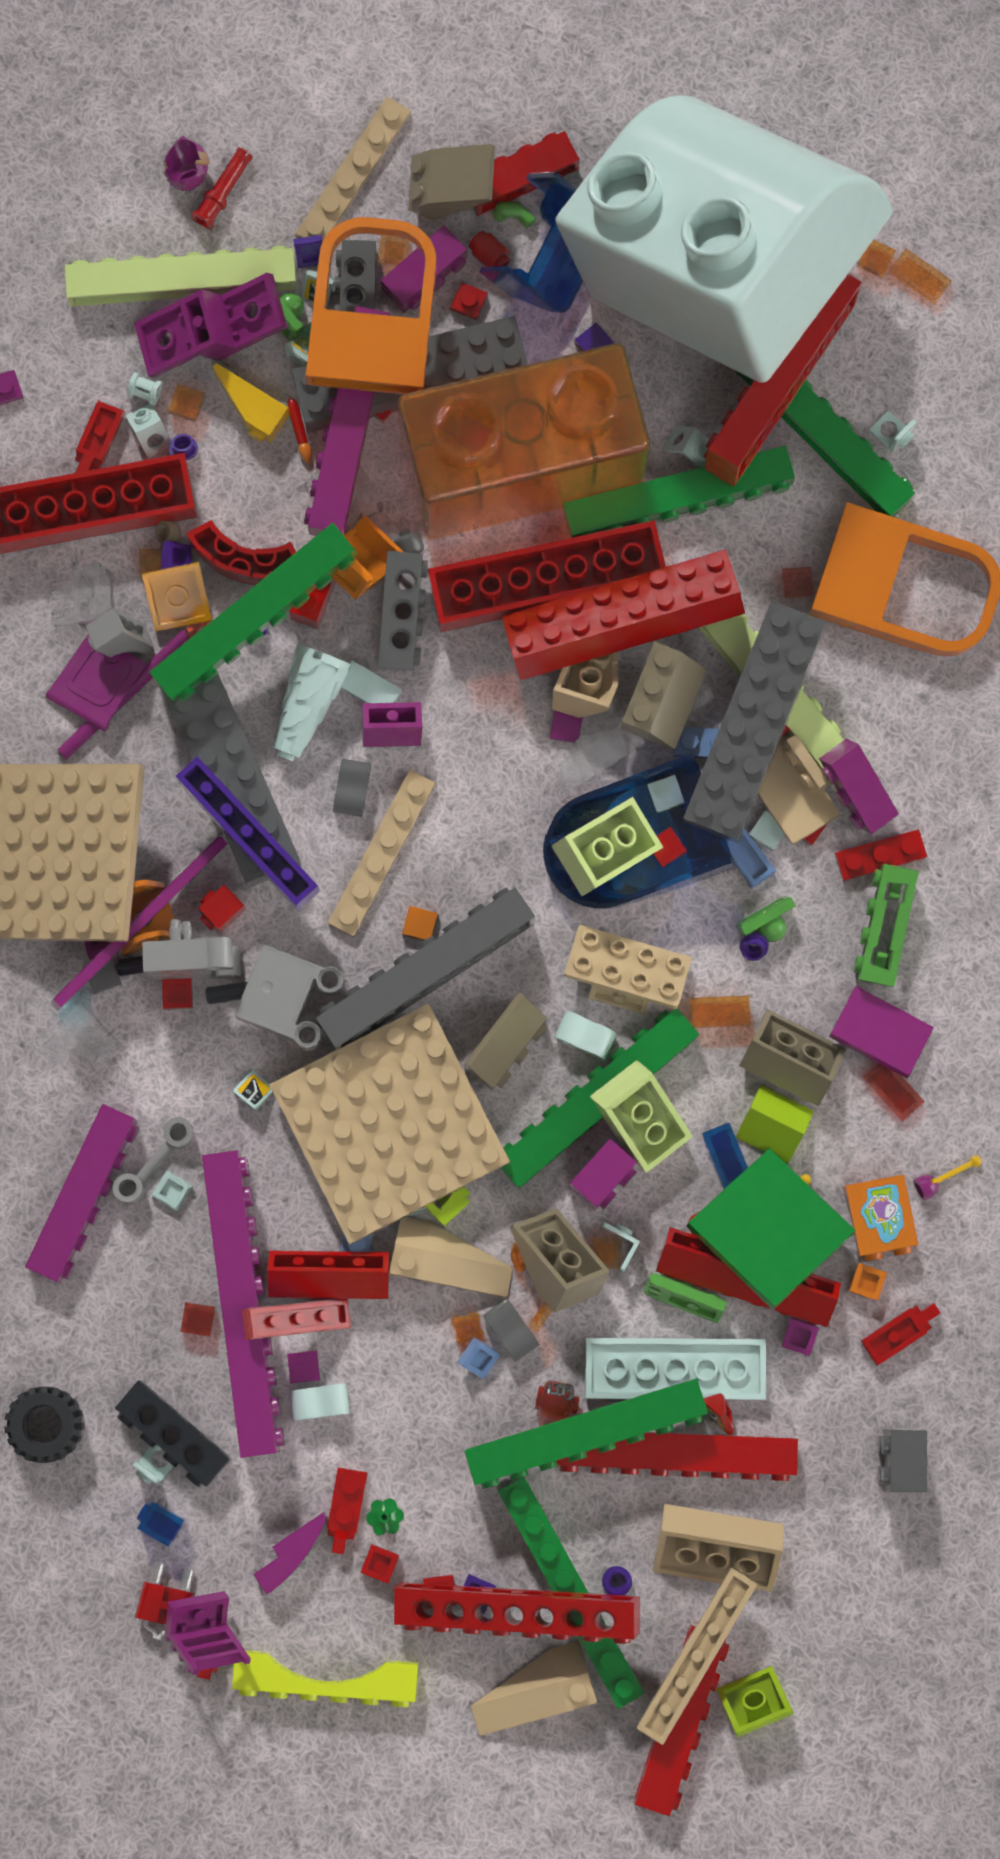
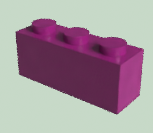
(405, 281)
(858, 786)

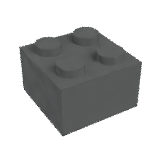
(903, 1460)

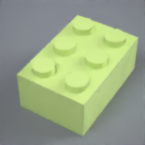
(607, 846)
(641, 1116)

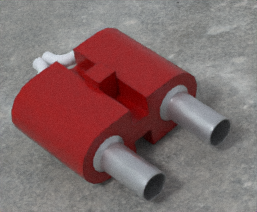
(155, 1598)

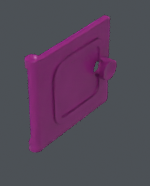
(95, 687)

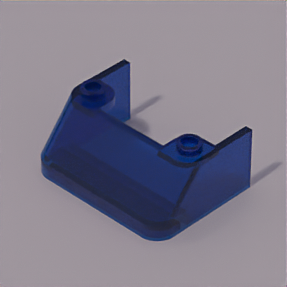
(553, 275)

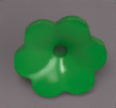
(394, 1516)

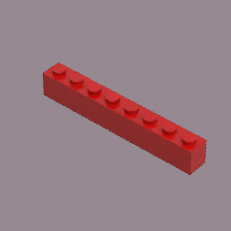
(696, 1453)

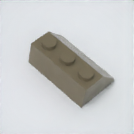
(663, 696)
(506, 1043)
(792, 1057)

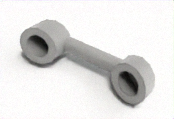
(179, 1135)

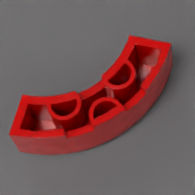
(235, 561)

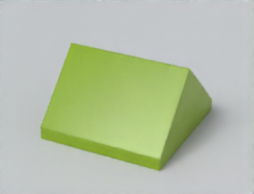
(774, 1123)
(754, 1701)

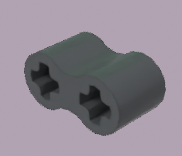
(352, 787)
(511, 1330)

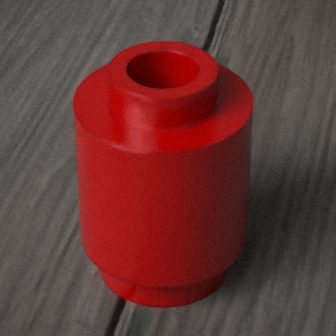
(489, 250)

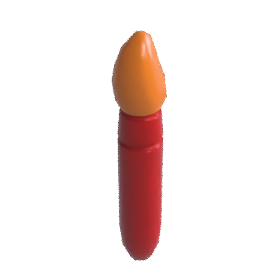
(299, 430)

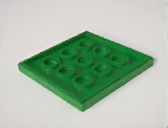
(771, 1228)

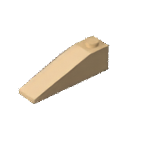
(542, 1689)

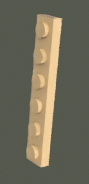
(355, 170)
(381, 853)
(696, 1656)

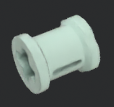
(144, 388)

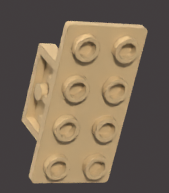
(796, 791)
(626, 970)

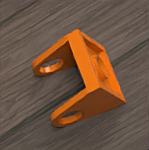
(143, 894)

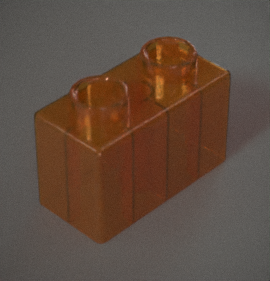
(523, 440)

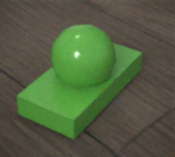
(293, 308)
(768, 920)

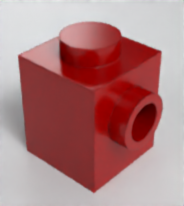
(220, 909)

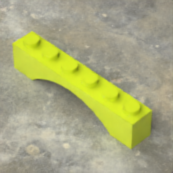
(390, 1681)

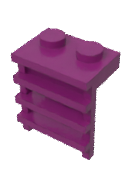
(201, 1632)

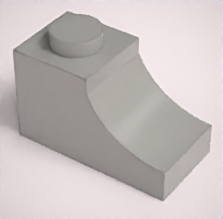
(117, 634)

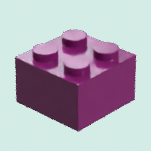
(602, 1175)

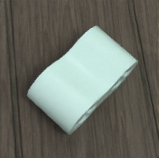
(585, 1035)
(319, 1402)

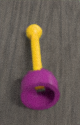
(928, 1185)

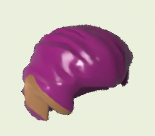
(186, 164)

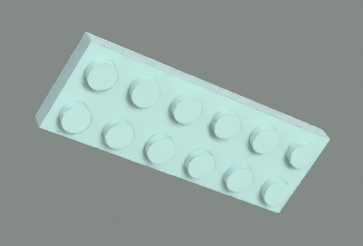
(642, 1365)

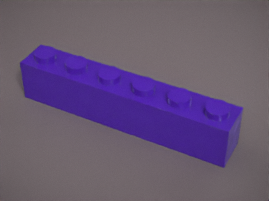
(247, 833)

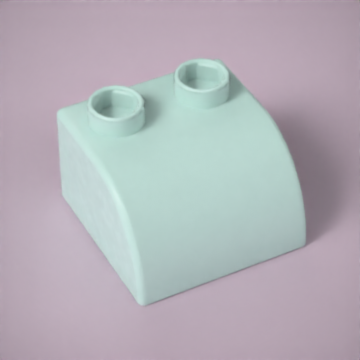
(718, 231)

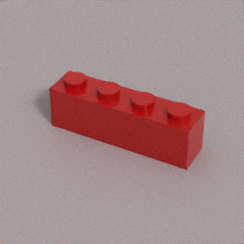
(510, 173)
(328, 1274)

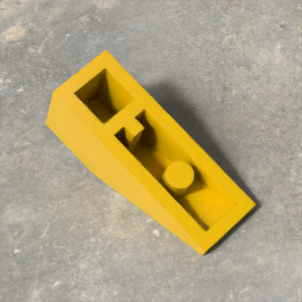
(257, 410)

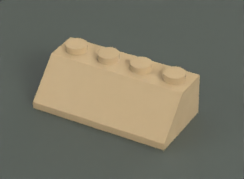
(710, 1543)

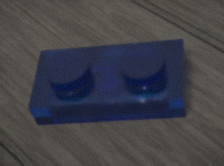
(725, 1153)

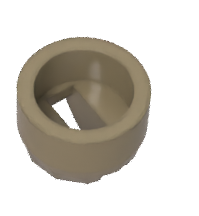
(168, 531)

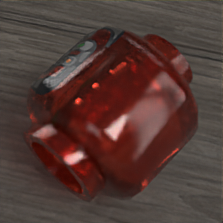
(556, 1400)

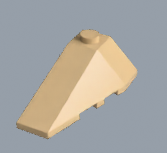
(587, 687)
(441, 1258)

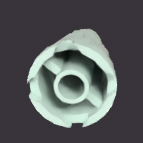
(311, 687)

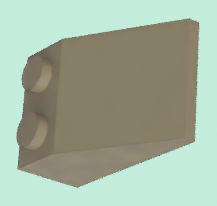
(451, 180)
(559, 1260)

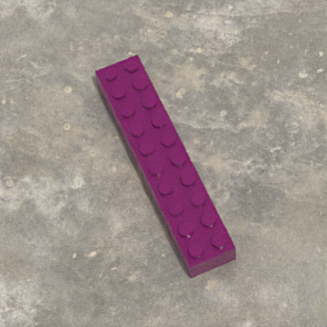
(239, 1290)

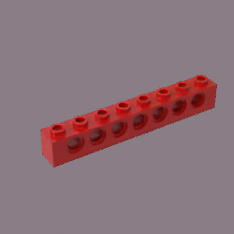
(623, 1609)

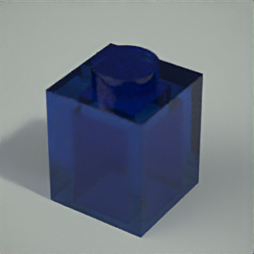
(160, 1522)

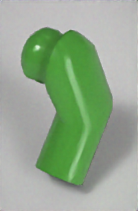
(512, 209)

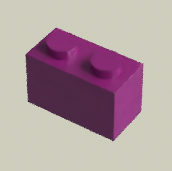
(391, 724)

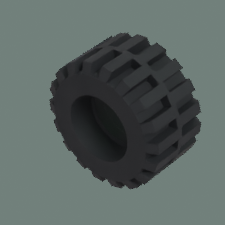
(18, 1418)

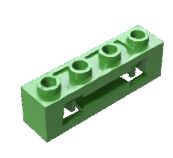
(870, 935)

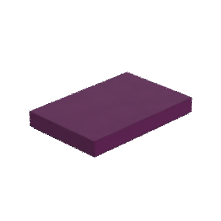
(881, 1032)

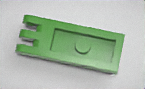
(685, 1297)

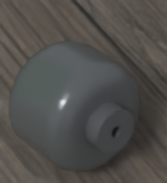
(409, 541)

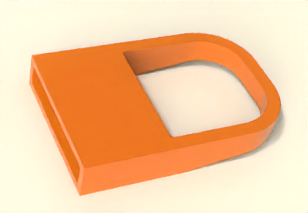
(367, 348)
(864, 570)

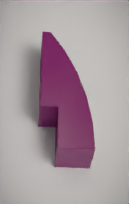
(290, 1553)

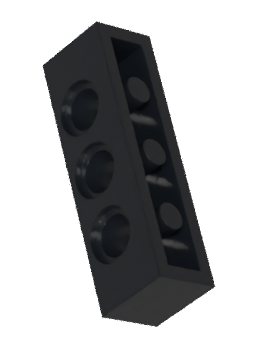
(213, 1458)

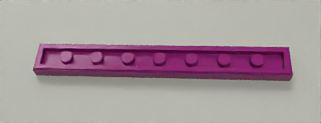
(139, 922)

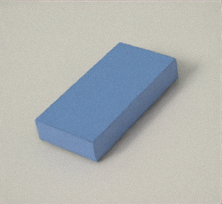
(750, 860)

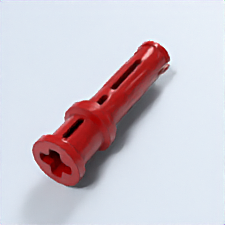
(215, 199)

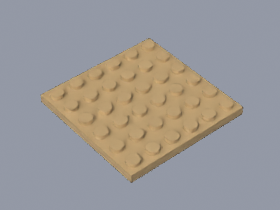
(68, 850)
(389, 1124)

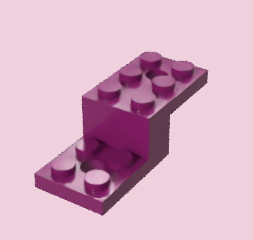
(210, 325)

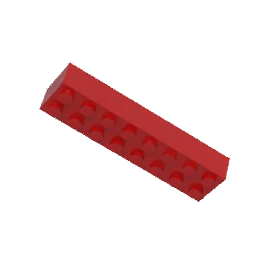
(765, 402)
(95, 503)
(518, 579)
(623, 614)

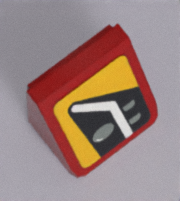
(720, 1412)

